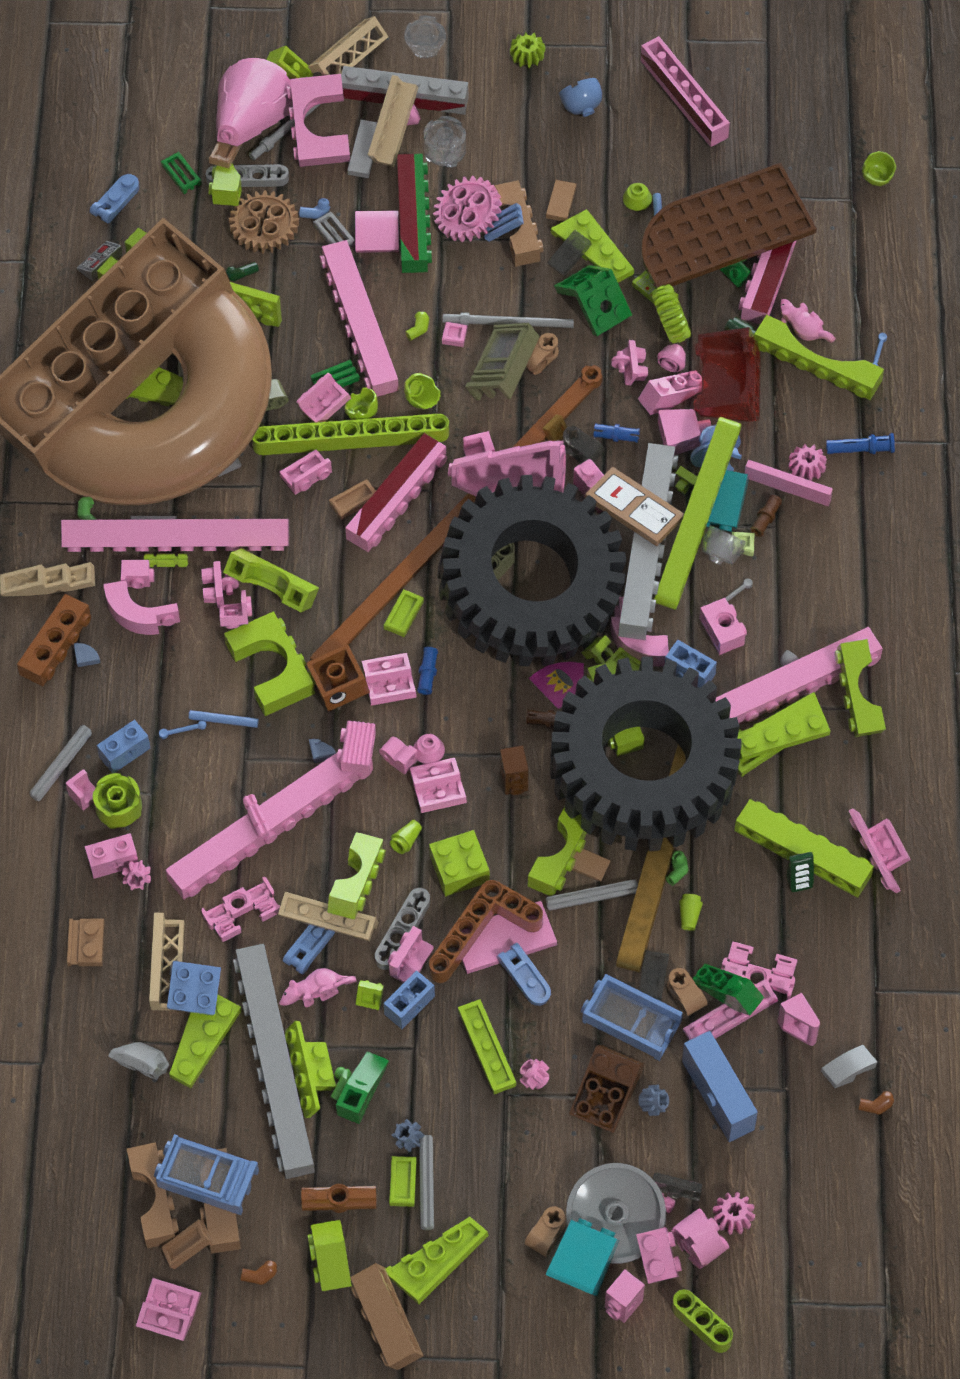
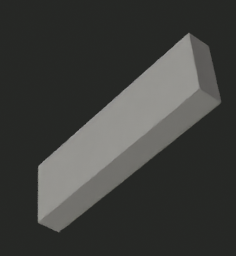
(360, 162)

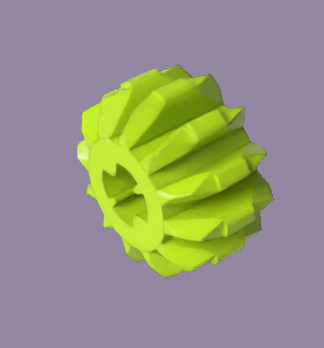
(527, 50)

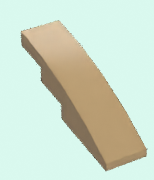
(50, 580)

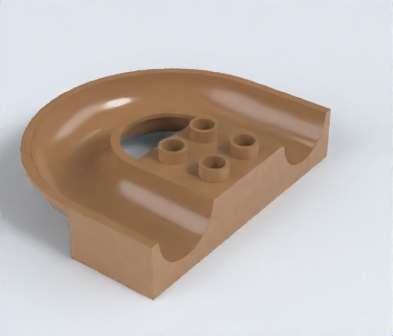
(143, 309)

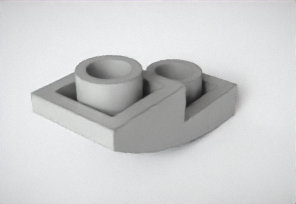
(848, 1065)

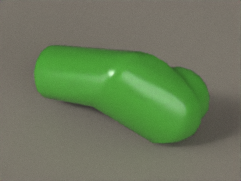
(84, 507)
(680, 868)
(343, 1076)

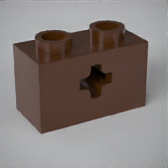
(514, 770)

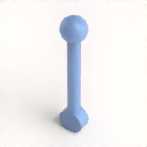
(882, 338)
(163, 733)

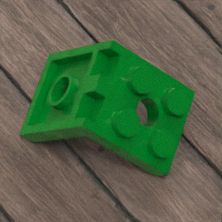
(591, 288)

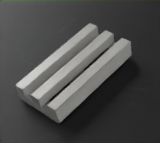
(317, 224)

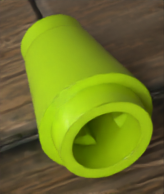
(405, 837)
(689, 911)

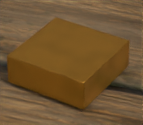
(555, 428)

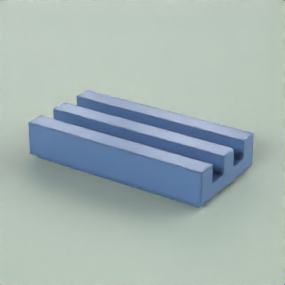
(504, 217)

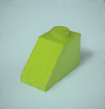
(290, 63)

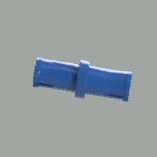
(616, 433)
(427, 670)

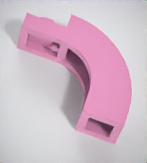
(135, 617)
(651, 647)

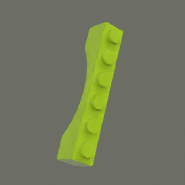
(226, 186)
(856, 376)

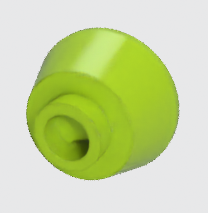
(637, 197)

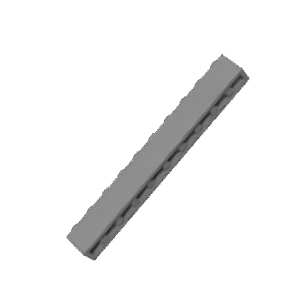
(644, 555)
(275, 1062)

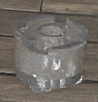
(445, 141)

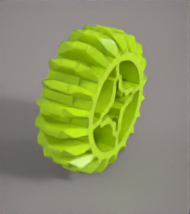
(671, 313)

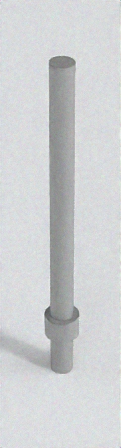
(268, 142)
(466, 319)

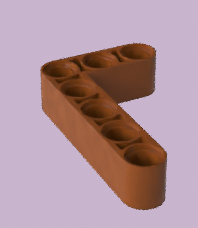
(477, 924)

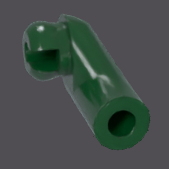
(238, 273)

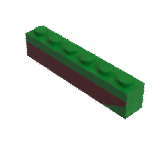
(412, 213)

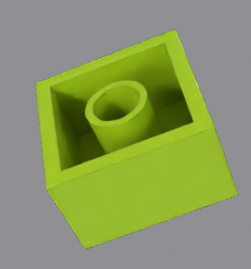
(459, 863)

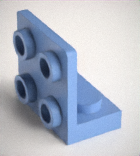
(193, 988)

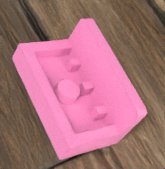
(323, 399)
(306, 472)
(236, 614)
(410, 956)
(658, 1255)

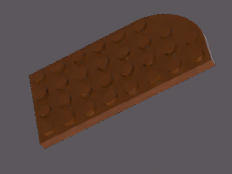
(724, 226)

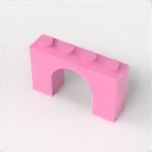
(306, 94)

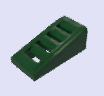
(800, 872)

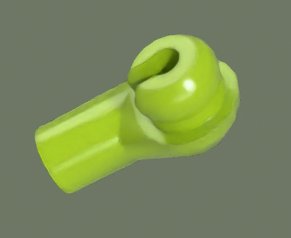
(420, 327)

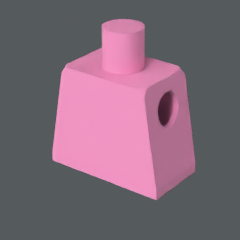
(681, 429)

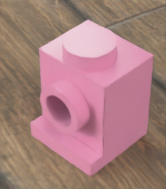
(137, 573)

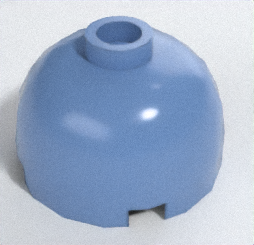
(582, 97)

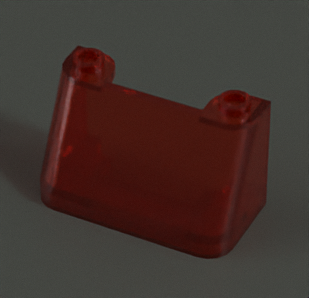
(729, 375)

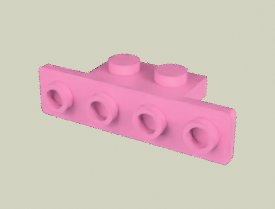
(884, 847)

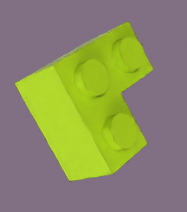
(329, 1250)

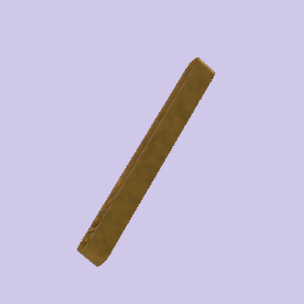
(647, 897)

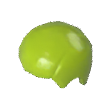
(878, 168)
(362, 405)

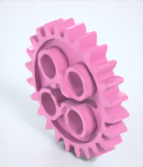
(467, 209)

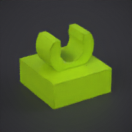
(686, 480)
(596, 648)
(369, 994)

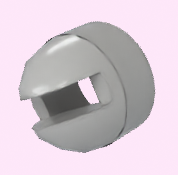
(787, 658)

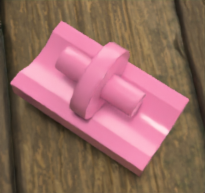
(627, 363)
(214, 575)

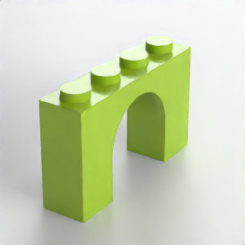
(269, 635)

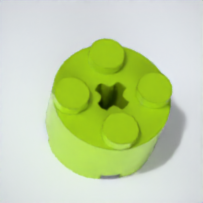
(117, 800)

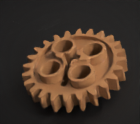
(252, 214)

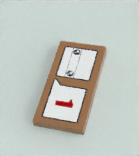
(635, 506)

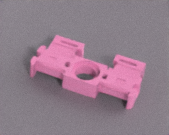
(261, 896)
(778, 981)

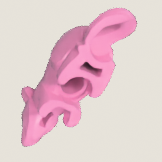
(805, 325)
(319, 983)

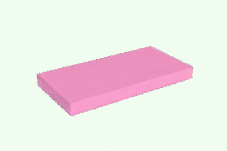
(502, 934)

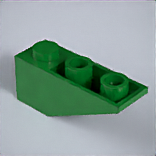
(729, 988)
(361, 1087)

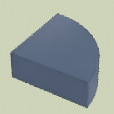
(85, 655)
(320, 750)

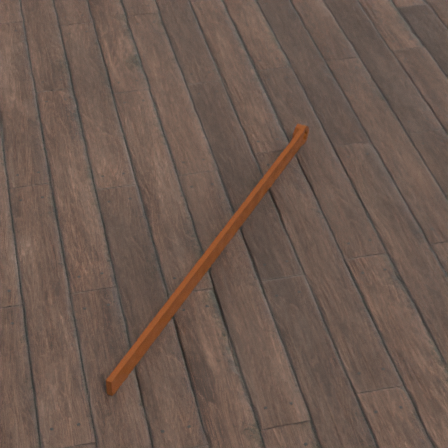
(435, 539)

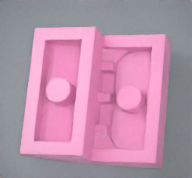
(376, 231)
(389, 679)
(438, 785)
(168, 1309)

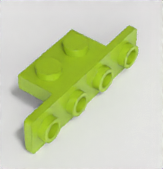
(310, 1067)

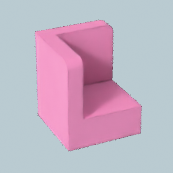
(477, 443)
(81, 790)

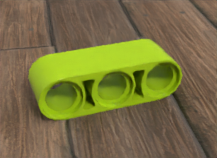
(704, 1332)

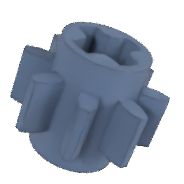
(653, 1100)
(412, 1140)

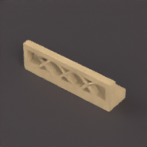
(349, 40)
(392, 121)
(315, 914)
(158, 957)

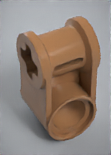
(543, 353)
(687, 996)
(544, 1234)

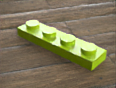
(487, 1046)

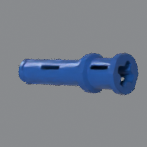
(871, 444)

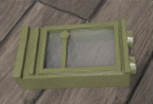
(503, 360)

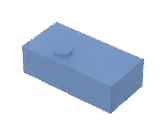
(719, 1086)

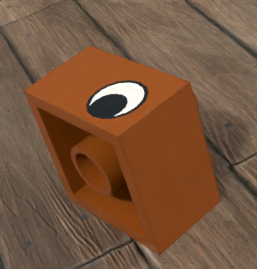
(338, 677)

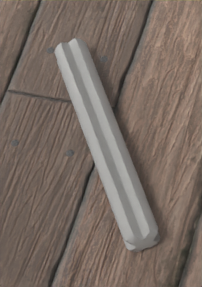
(60, 763)
(591, 895)
(426, 1183)

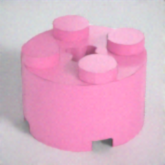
(699, 1238)

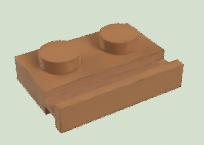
(85, 942)

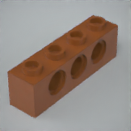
(67, 610)

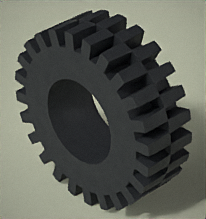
(541, 517)
(633, 805)

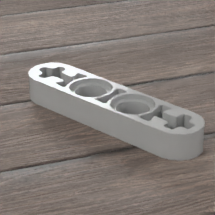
(248, 171)
(400, 927)

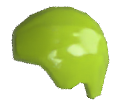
(421, 391)

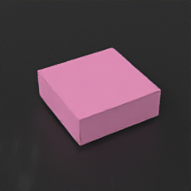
(454, 334)

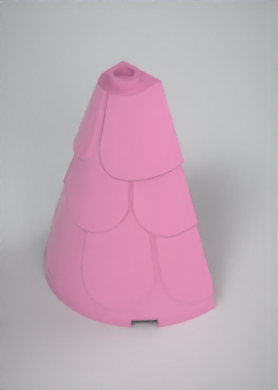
(251, 100)
(489, 467)

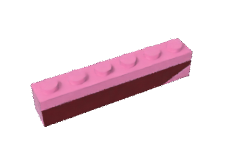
(685, 91)
(765, 283)
(396, 493)

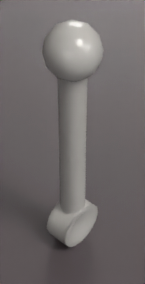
(747, 584)

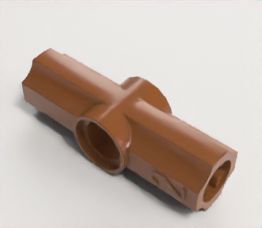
(322, 1198)

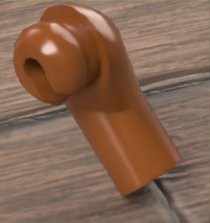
(879, 1105)
(261, 1275)

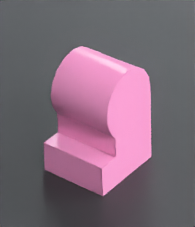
(399, 754)

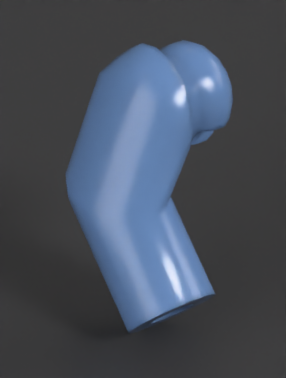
(316, 212)

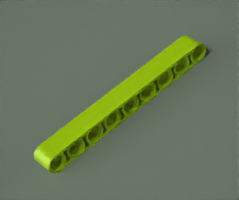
(340, 440)
(697, 513)

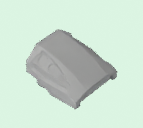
(141, 1057)

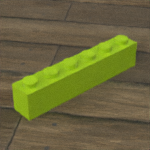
(790, 839)

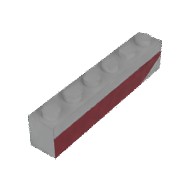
(431, 95)

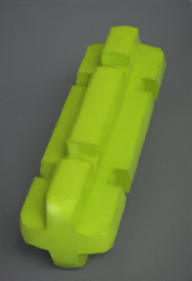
(167, 560)

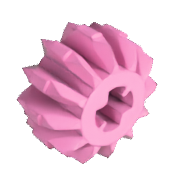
(807, 462)
(733, 1204)

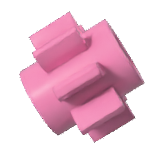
(136, 875)
(534, 1074)

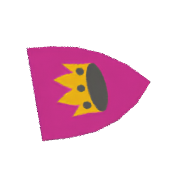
(557, 680)

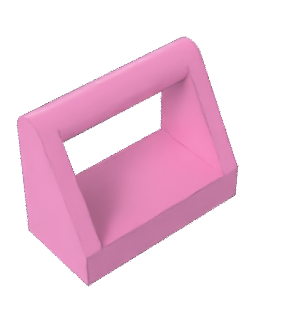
(799, 1019)

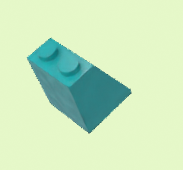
(729, 501)
(583, 1256)

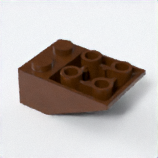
(606, 1088)

